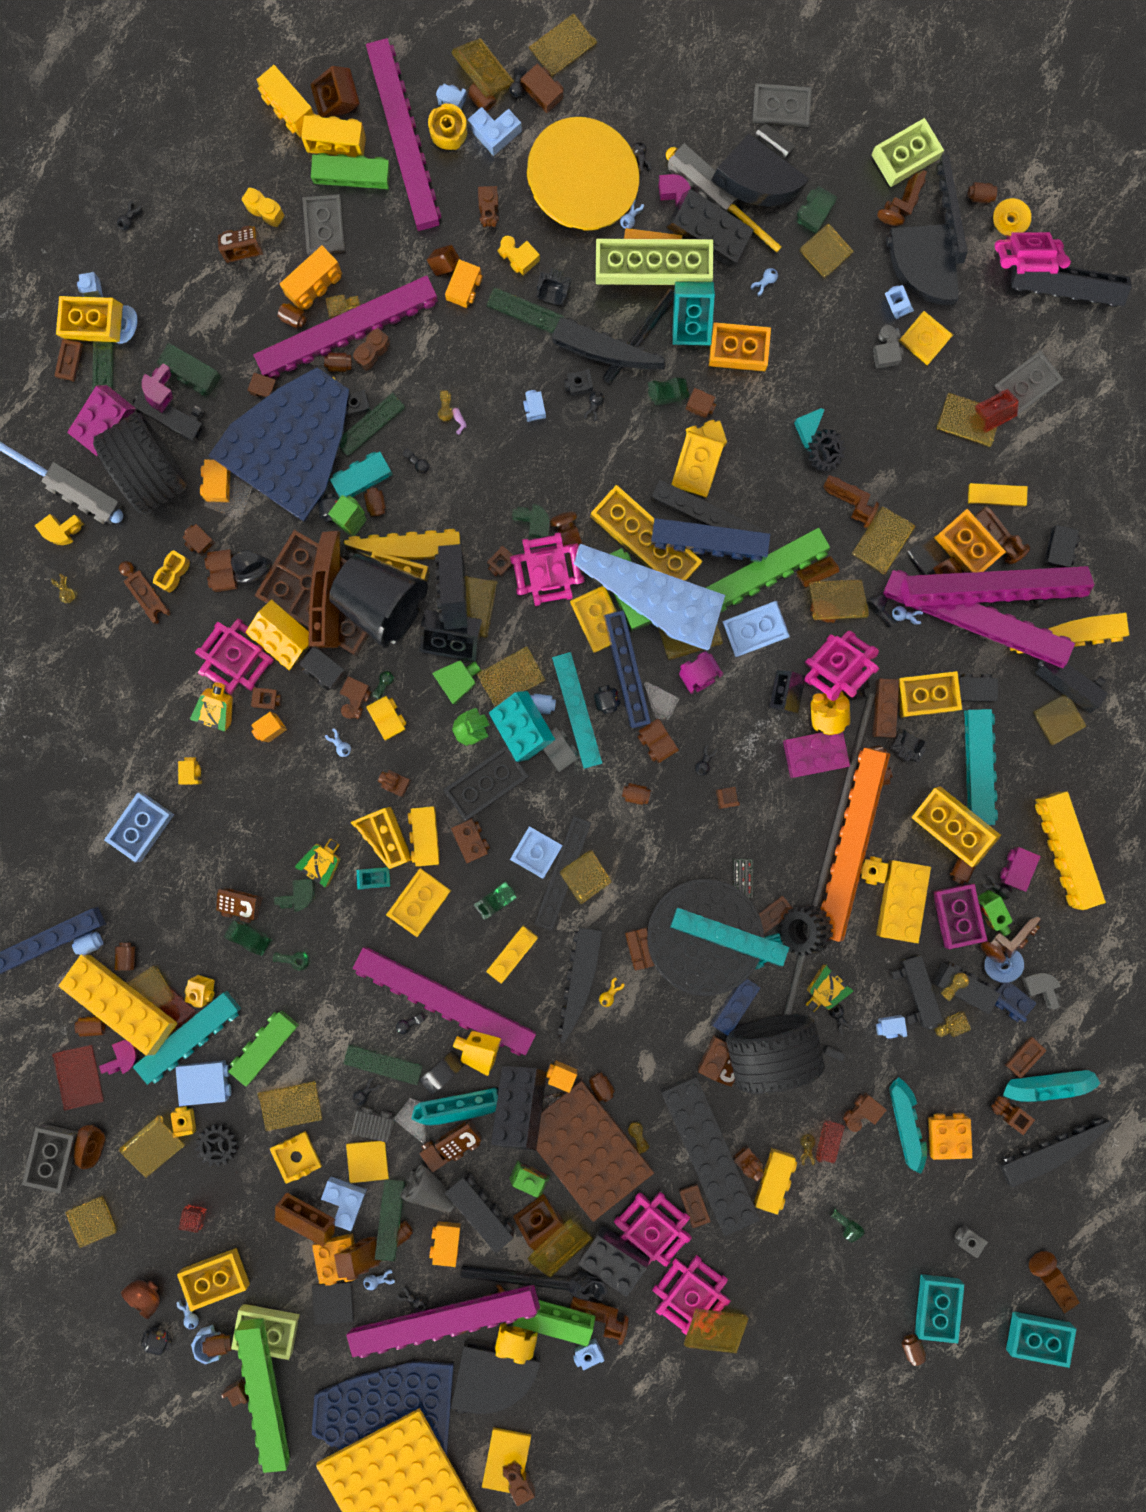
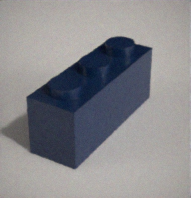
(735, 1006)

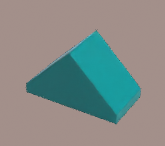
(808, 425)
(373, 878)

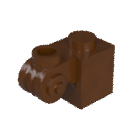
(488, 205)
(357, 693)
(394, 782)
(866, 1108)
(1012, 1115)
(749, 1163)
(519, 1484)

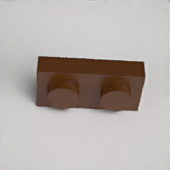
(68, 360)
(818, 571)
(774, 913)
(1025, 1057)
(694, 1205)

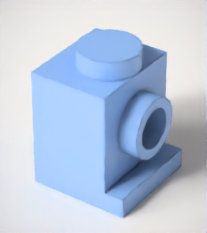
(451, 95)
(89, 285)
(902, 308)
(534, 406)
(891, 1026)
(593, 1350)

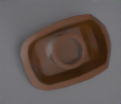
(88, 1146)

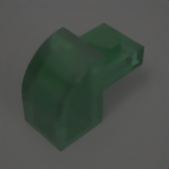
(668, 391)
(538, 520)
(302, 895)
(495, 900)
(248, 937)

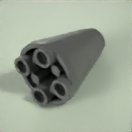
(426, 1190)

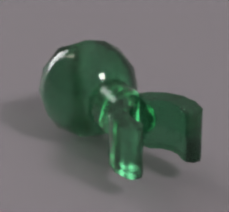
(386, 679)

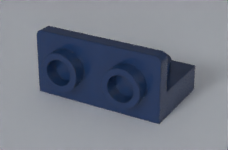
(1014, 1001)

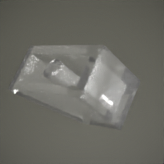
(660, 701)
(404, 1116)

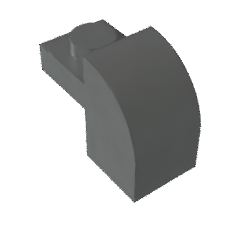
(1043, 983)

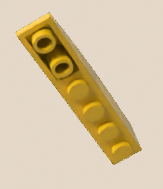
(406, 547)
(1093, 629)

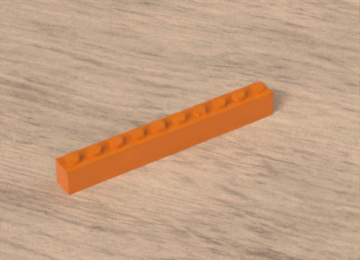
(854, 839)

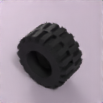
(793, 930)

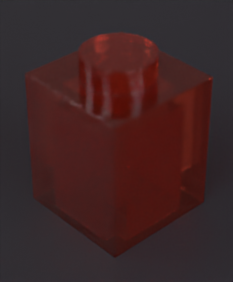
(192, 1218)

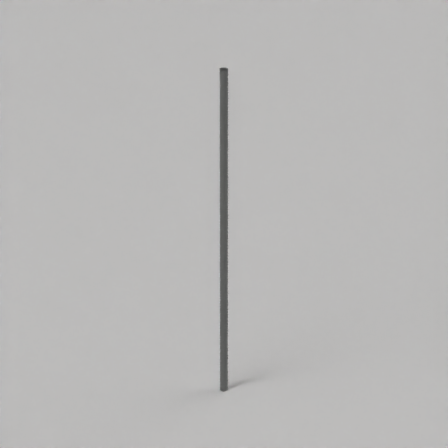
(832, 843)

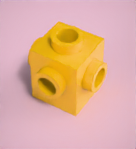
(881, 870)
(199, 991)

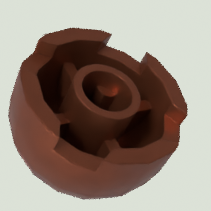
(142, 1297)

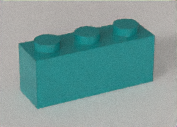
(361, 475)

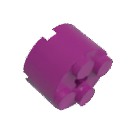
(700, 672)

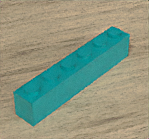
(577, 710)
(979, 764)
(729, 937)
(187, 1037)

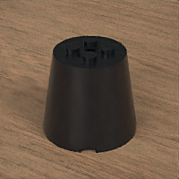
(378, 597)

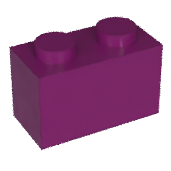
(1019, 868)

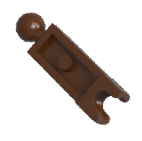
(143, 592)

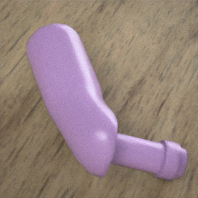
(458, 417)

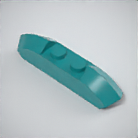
(1051, 1086)
(903, 1101)
(456, 1107)

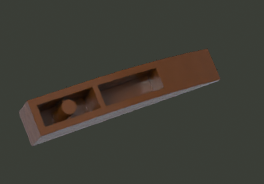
(322, 613)

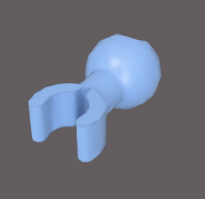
(628, 219)
(767, 278)
(902, 614)
(341, 746)
(374, 1281)
(190, 1318)

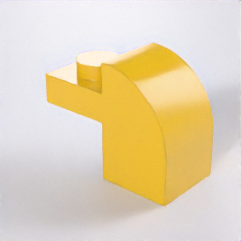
(59, 533)

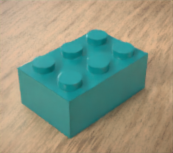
(693, 313)
(521, 726)
(939, 1308)
(1041, 1339)

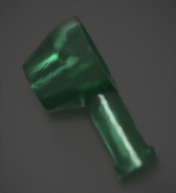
(292, 960)
(852, 1231)

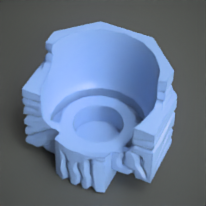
(197, 1345)

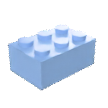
(139, 827)

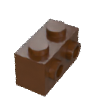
(470, 840)

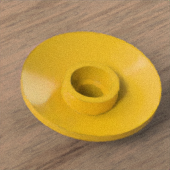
(1017, 211)

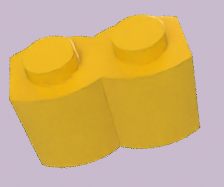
(263, 207)
(169, 575)
(386, 718)

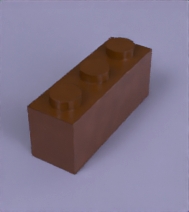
(885, 708)
(305, 1219)
(357, 1258)

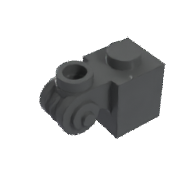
(890, 352)

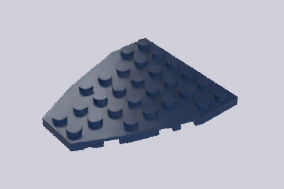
(288, 441)
(381, 1397)

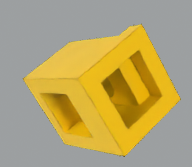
(189, 771)
(189, 1126)

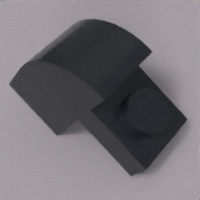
(441, 1072)

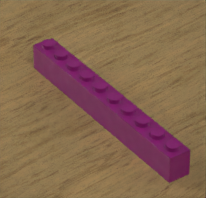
(402, 134)
(346, 327)
(996, 586)
(993, 625)
(444, 1000)
(443, 1321)

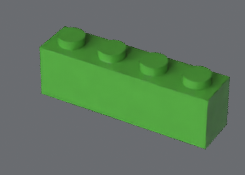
(350, 171)
(348, 515)
(263, 1048)
(560, 1323)

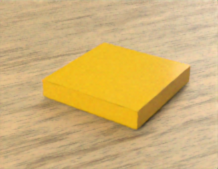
(925, 338)
(367, 1161)

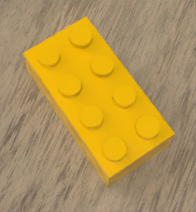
(956, 826)
(903, 901)

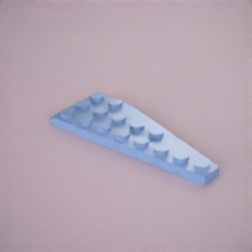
(674, 605)

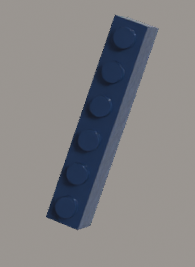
(710, 539)
(627, 669)
(50, 939)

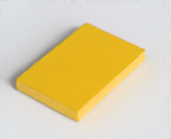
(697, 464)
(590, 611)
(418, 902)
(503, 1449)

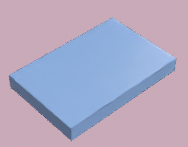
(756, 629)

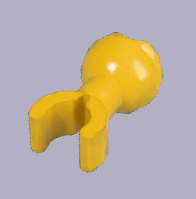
(609, 996)

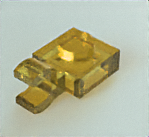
(338, 304)
(956, 1025)

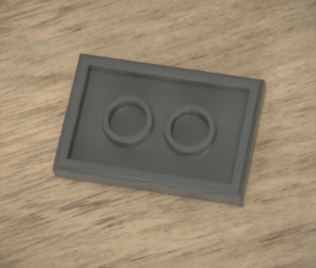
(781, 105)
(323, 223)
(1031, 380)

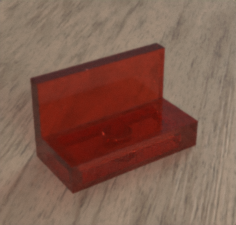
(997, 409)
(829, 1142)

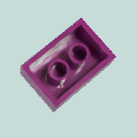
(99, 413)
(815, 754)
(959, 916)

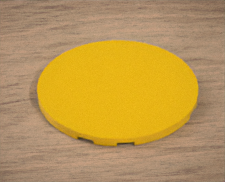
(583, 173)

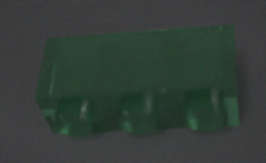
(189, 370)

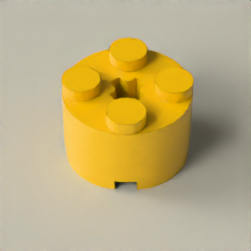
(438, 124)
(830, 715)
(515, 1343)

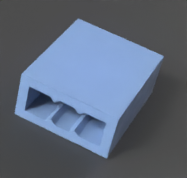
(203, 1083)

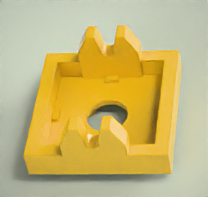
(295, 1170)

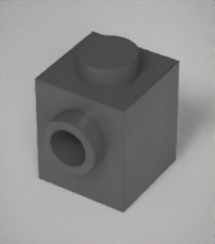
(970, 1241)

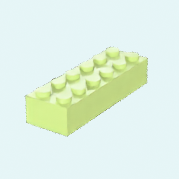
(653, 261)

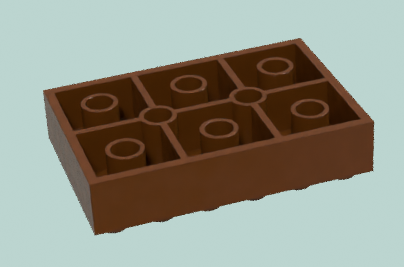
(290, 586)
(589, 1151)

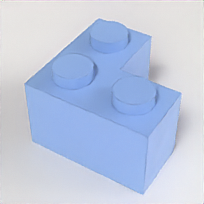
(496, 133)
(347, 1197)

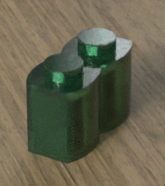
(817, 209)

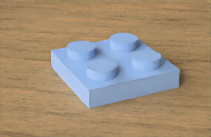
(536, 852)

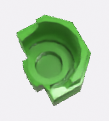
(470, 727)

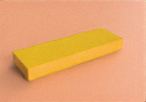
(997, 494)

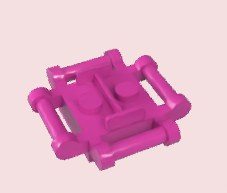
(1032, 252)
(546, 568)
(232, 656)
(841, 665)
(653, 1229)
(690, 1292)

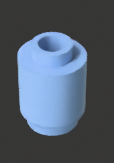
(544, 703)
(87, 943)

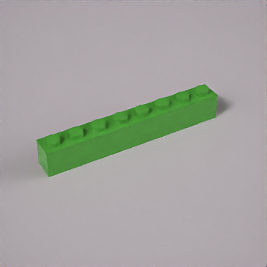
(777, 565)
(263, 1395)

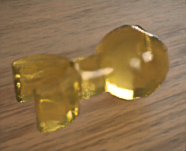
(445, 413)
(65, 593)
(960, 981)
(636, 1130)
(807, 1144)

